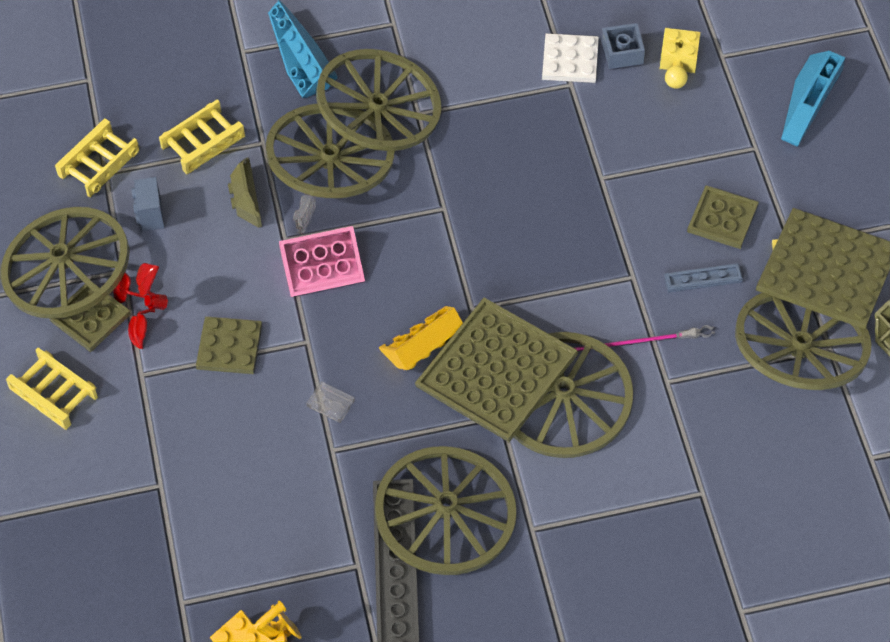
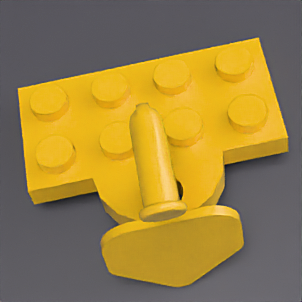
(242, 629)

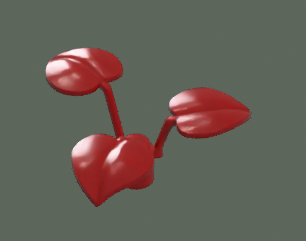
(145, 278)

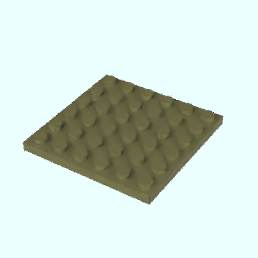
(827, 268)
(496, 369)

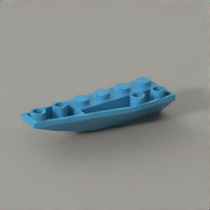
(298, 50)
(810, 92)

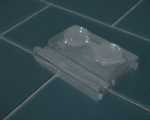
(303, 215)
(330, 402)

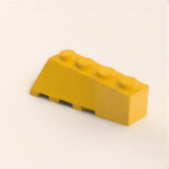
(423, 338)

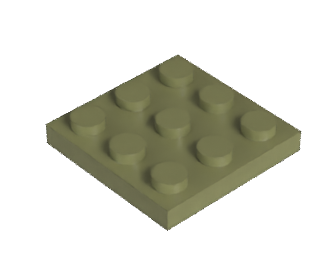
(722, 217)
(94, 324)
(229, 345)

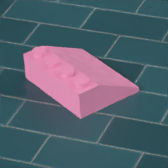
(321, 261)

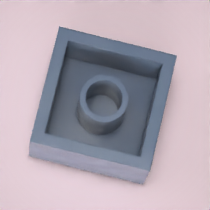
(623, 46)
(147, 204)

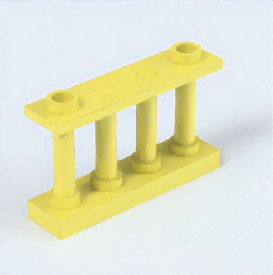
(91, 143)
(204, 151)
(47, 405)

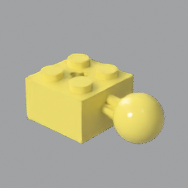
(679, 55)

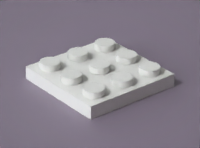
(570, 58)

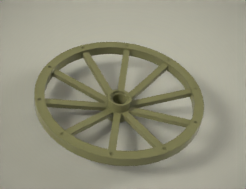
(378, 103)
(327, 156)
(63, 257)
(800, 345)
(566, 396)
(445, 511)

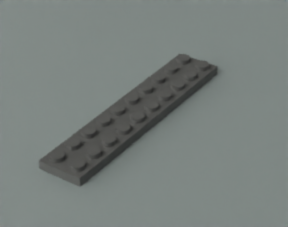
(395, 578)

